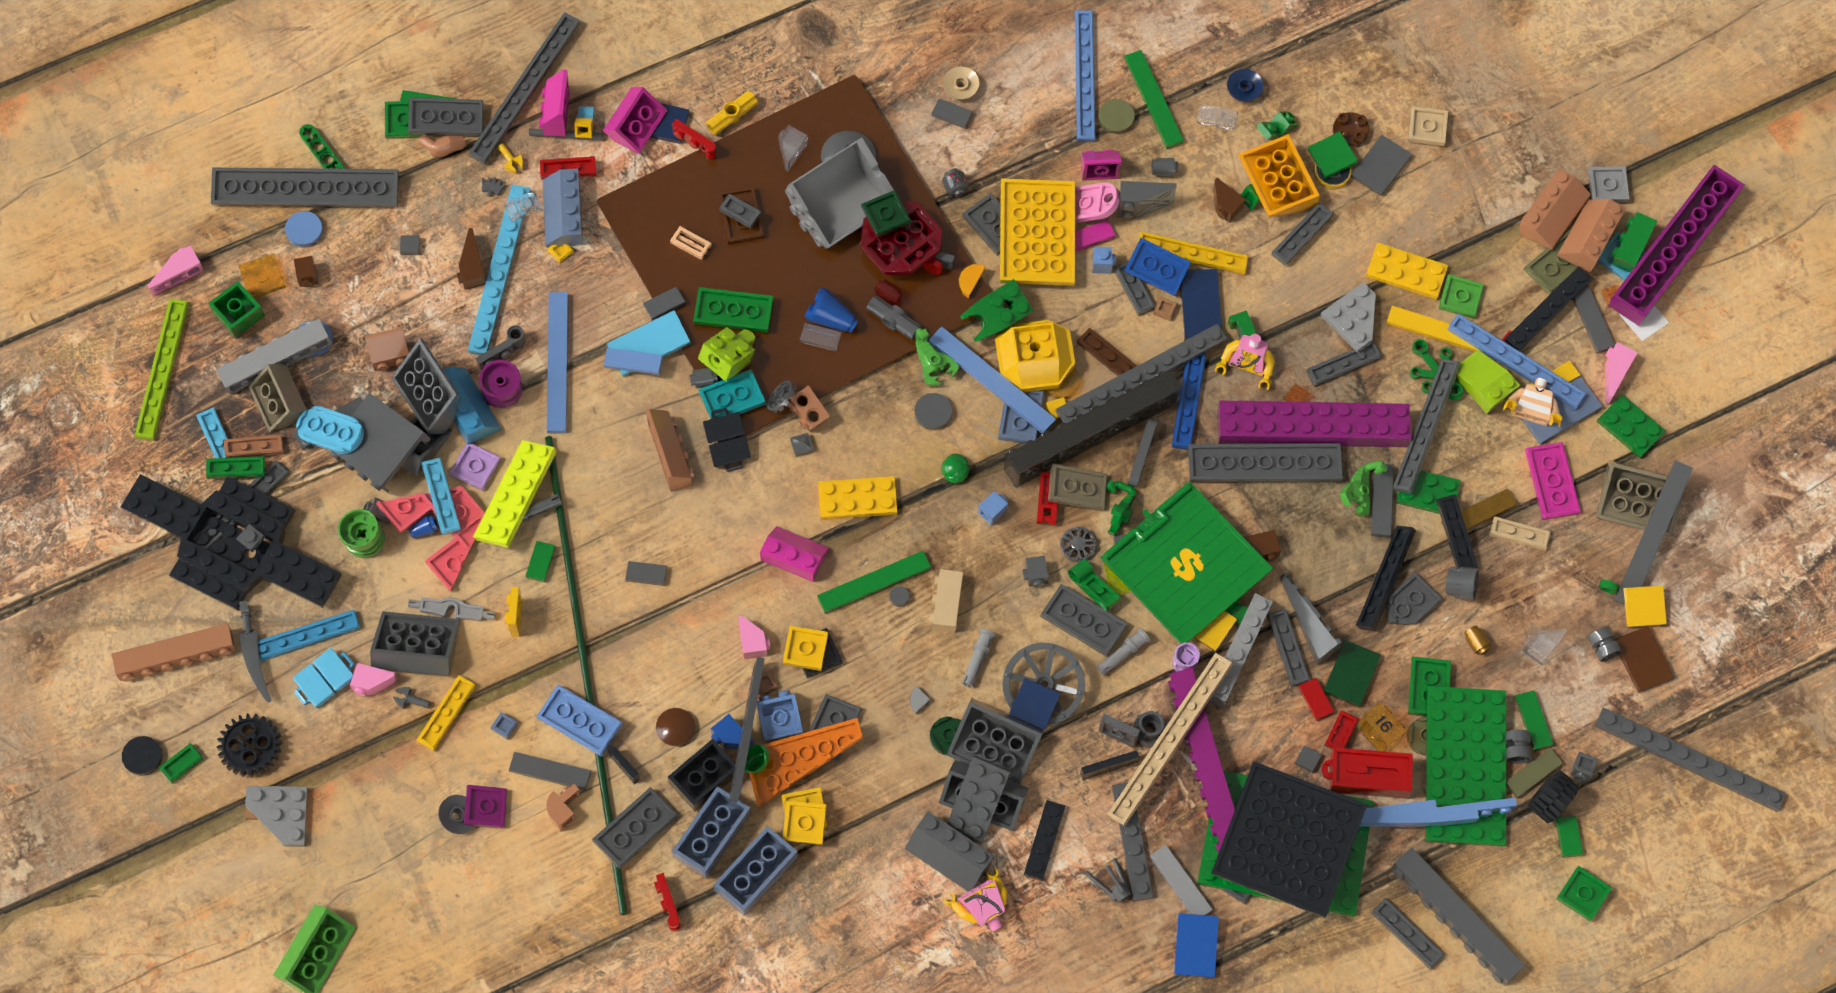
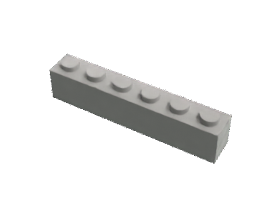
(282, 350)
(1242, 646)

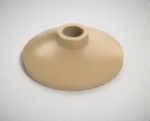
(961, 76)

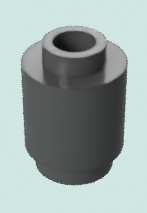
(1164, 167)
(703, 377)

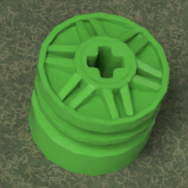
(354, 526)

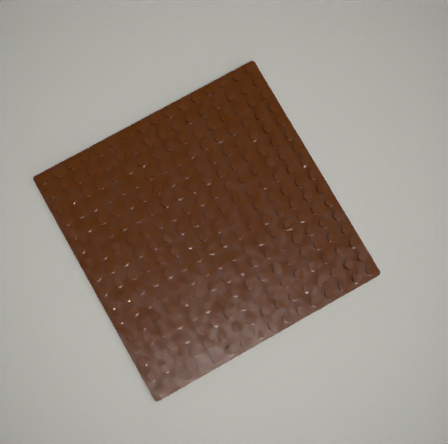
(787, 259)

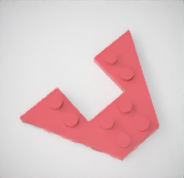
(449, 559)

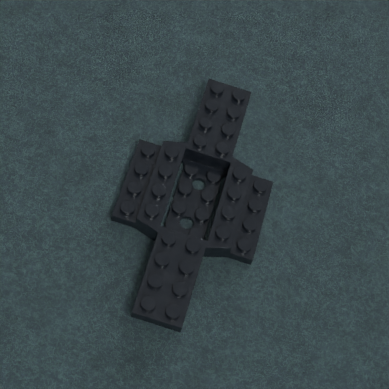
(224, 569)

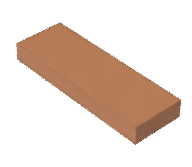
(253, 446)

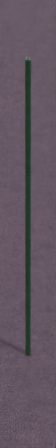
(584, 663)

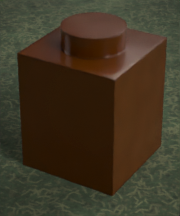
(306, 271)

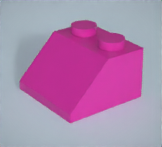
(1100, 165)

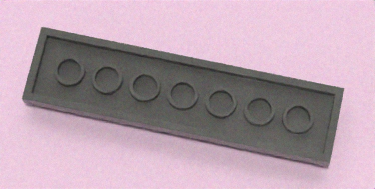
(1265, 462)

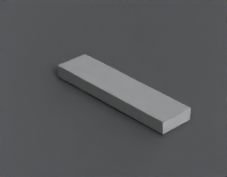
(1180, 882)

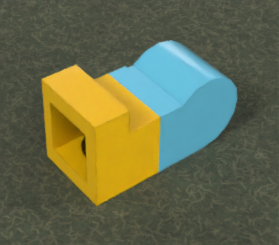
(584, 119)

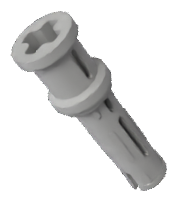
(1130, 646)
(980, 649)

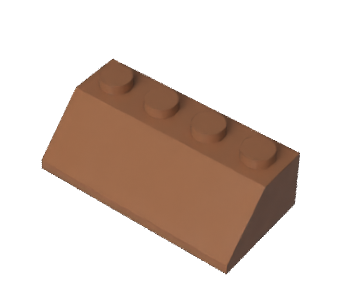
(1554, 209)
(1591, 233)
(668, 448)

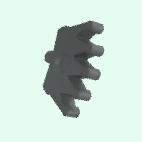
(492, 187)

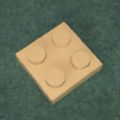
(1427, 126)

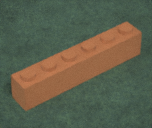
(173, 652)

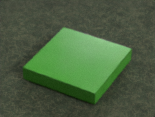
(1461, 296)

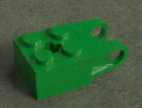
(992, 312)

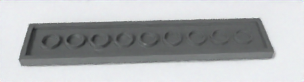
(304, 187)

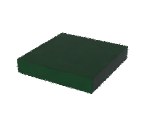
(885, 213)

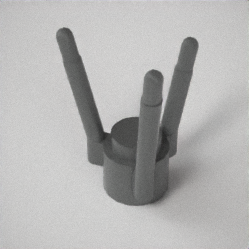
(1120, 890)

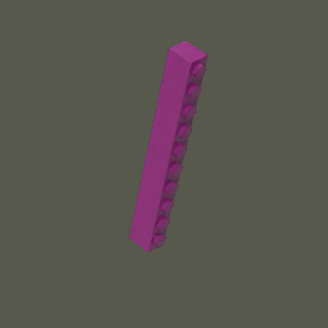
(1207, 760)

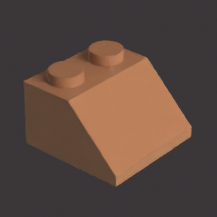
(387, 348)

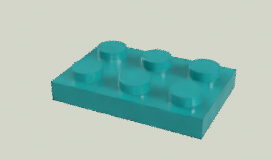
(737, 395)

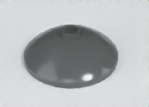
(841, 140)

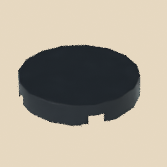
(141, 755)

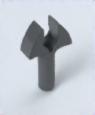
(410, 699)

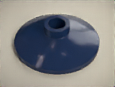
(1248, 79)

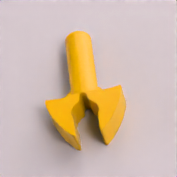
(509, 157)

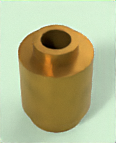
(1477, 640)

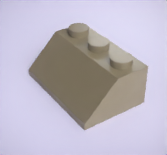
(277, 397)

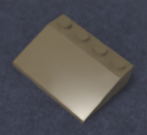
(1631, 495)

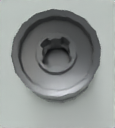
(1605, 645)
(1518, 746)

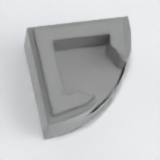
(918, 700)

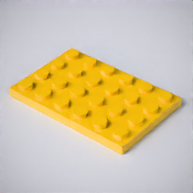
(1037, 232)

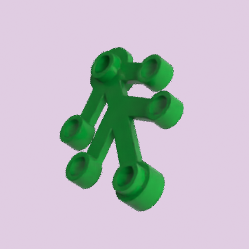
(1434, 367)

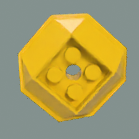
(1038, 369)

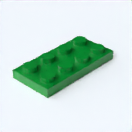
(733, 310)

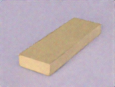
(1519, 533)

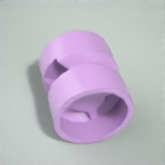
(1187, 654)

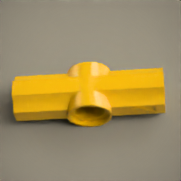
(739, 106)

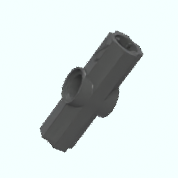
(893, 317)

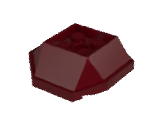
(903, 258)

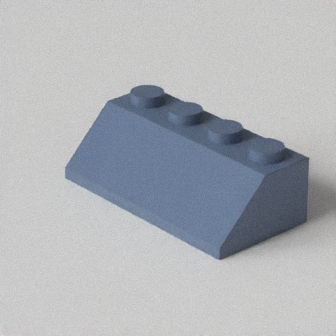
(562, 208)

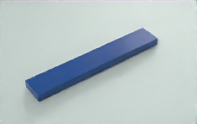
(1188, 403)

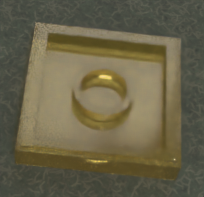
(262, 276)

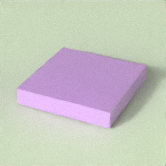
(475, 466)

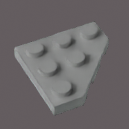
(1353, 317)
(280, 811)

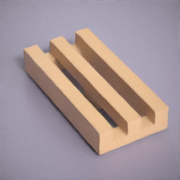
(703, 251)

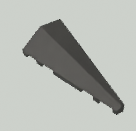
(1313, 627)

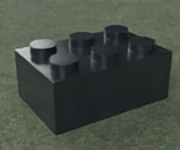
(702, 774)

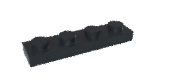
(1456, 532)
(1044, 840)

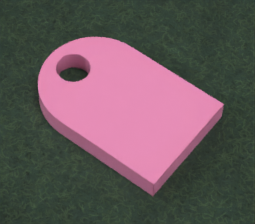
(1093, 203)

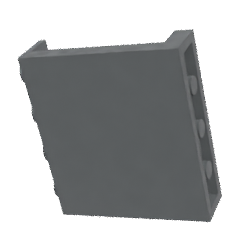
(385, 443)

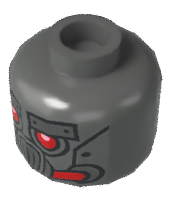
(955, 182)

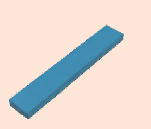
(308, 635)

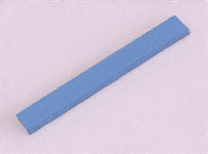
(1084, 76)
(1515, 360)
(557, 362)
(992, 380)

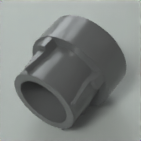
(1462, 582)
(1151, 719)

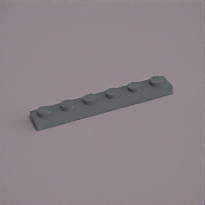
(1134, 853)

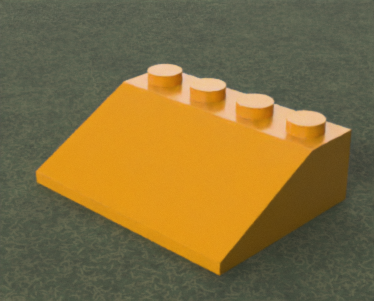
(1280, 177)

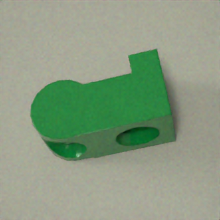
(1242, 324)

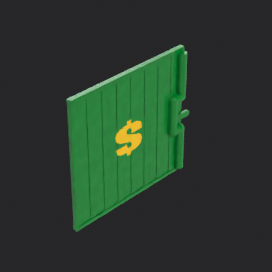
(1186, 563)

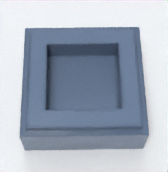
(504, 725)

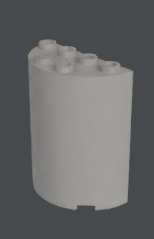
(832, 193)

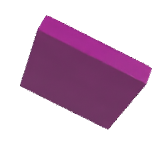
(485, 806)

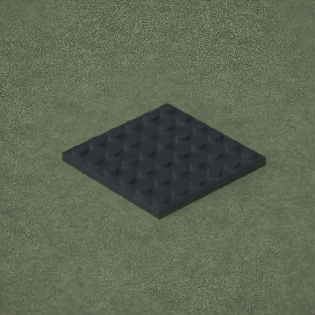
(1289, 839)

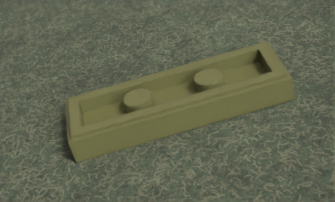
(1533, 773)

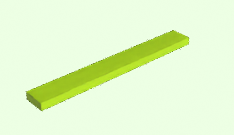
(161, 369)

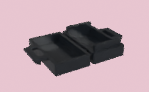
(729, 448)

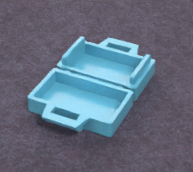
(331, 673)

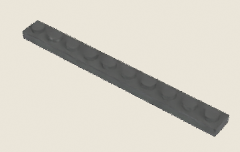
(524, 88)
(1165, 361)
(1690, 759)

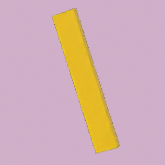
(1200, 254)
(1426, 327)

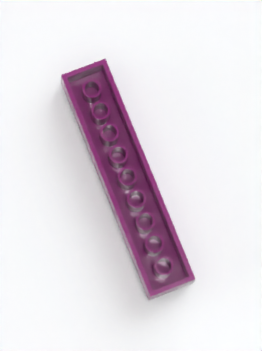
(1676, 245)
(1314, 423)

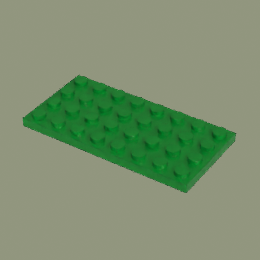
(1466, 760)

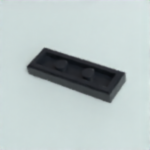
(1109, 764)

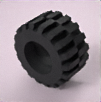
(1553, 796)

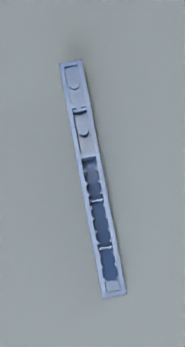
(1428, 814)

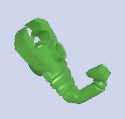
(932, 359)
(1358, 488)

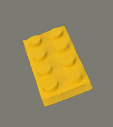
(1406, 271)
(857, 497)

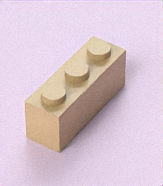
(946, 600)

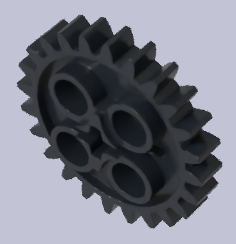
(237, 758)

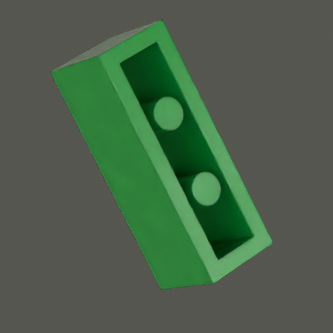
(1633, 241)

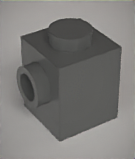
(1036, 571)

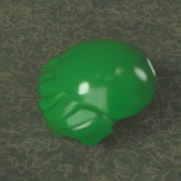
(955, 468)
(757, 759)

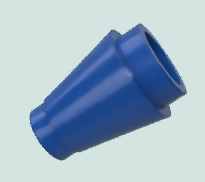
(424, 527)

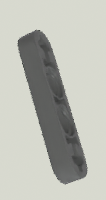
(1142, 452)

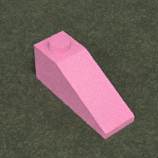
(177, 269)
(1616, 367)

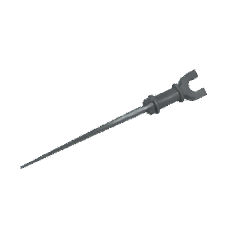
(250, 651)

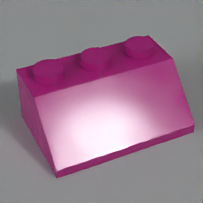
(555, 105)
(635, 119)
(793, 553)

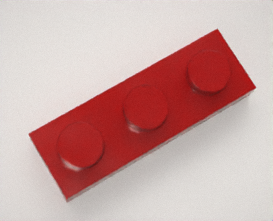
(585, 165)

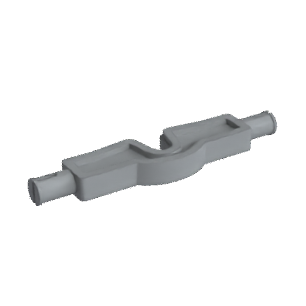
(441, 607)

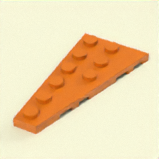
(801, 755)

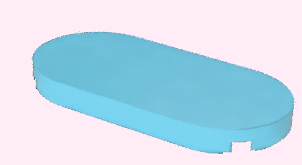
(330, 430)

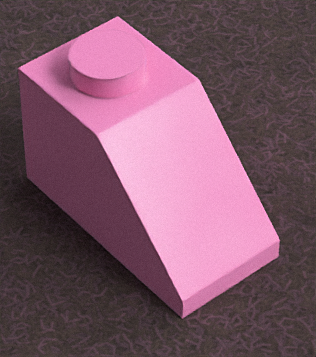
(753, 639)
(371, 680)

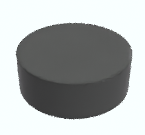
(899, 596)

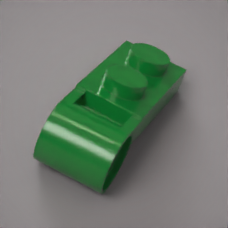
(1092, 585)

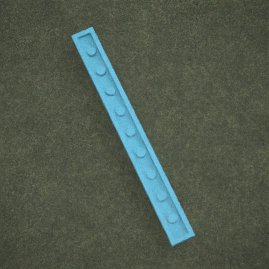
(496, 279)

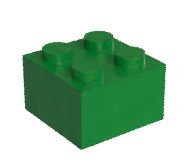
(236, 309)

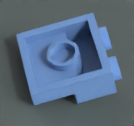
(779, 715)

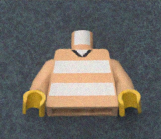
(1535, 404)

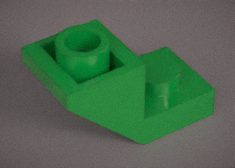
(1278, 126)

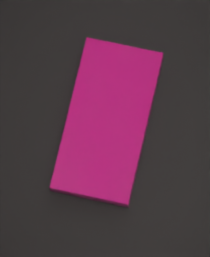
(1552, 481)

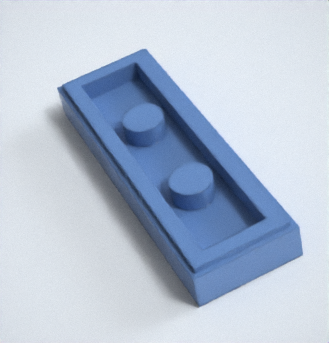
(633, 361)

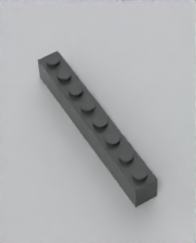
(1457, 916)

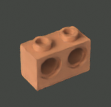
(813, 406)

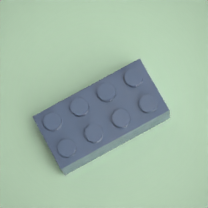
(711, 832)
(755, 871)

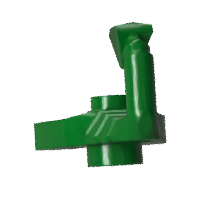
(1121, 512)

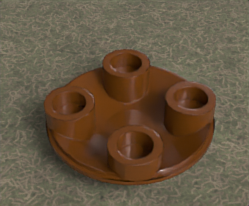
(1352, 127)
(675, 727)

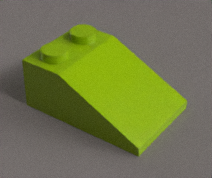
(1486, 381)

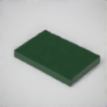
(1352, 673)

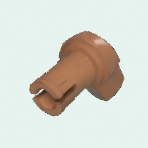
(443, 145)

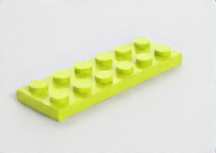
(515, 494)

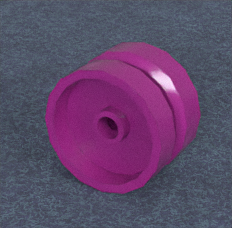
(501, 384)

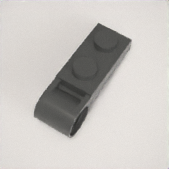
(503, 350)

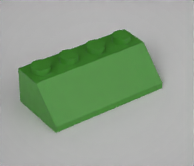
(314, 950)

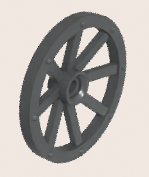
(1024, 652)

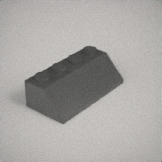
(1008, 806)
(949, 852)

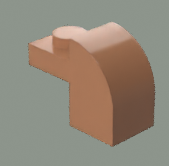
(558, 806)

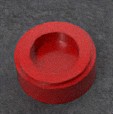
(933, 266)

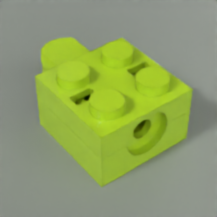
(728, 352)

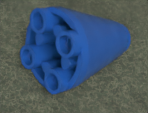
(830, 312)

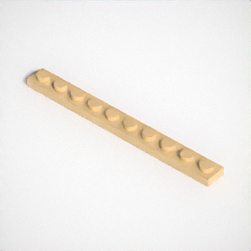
(1169, 739)

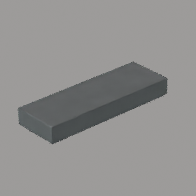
(1135, 290)

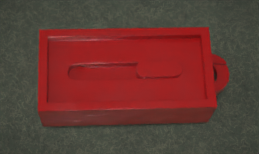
(1369, 772)

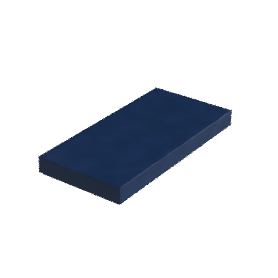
(1200, 301)

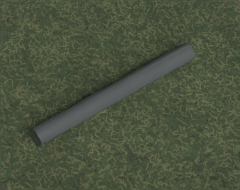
(569, 134)

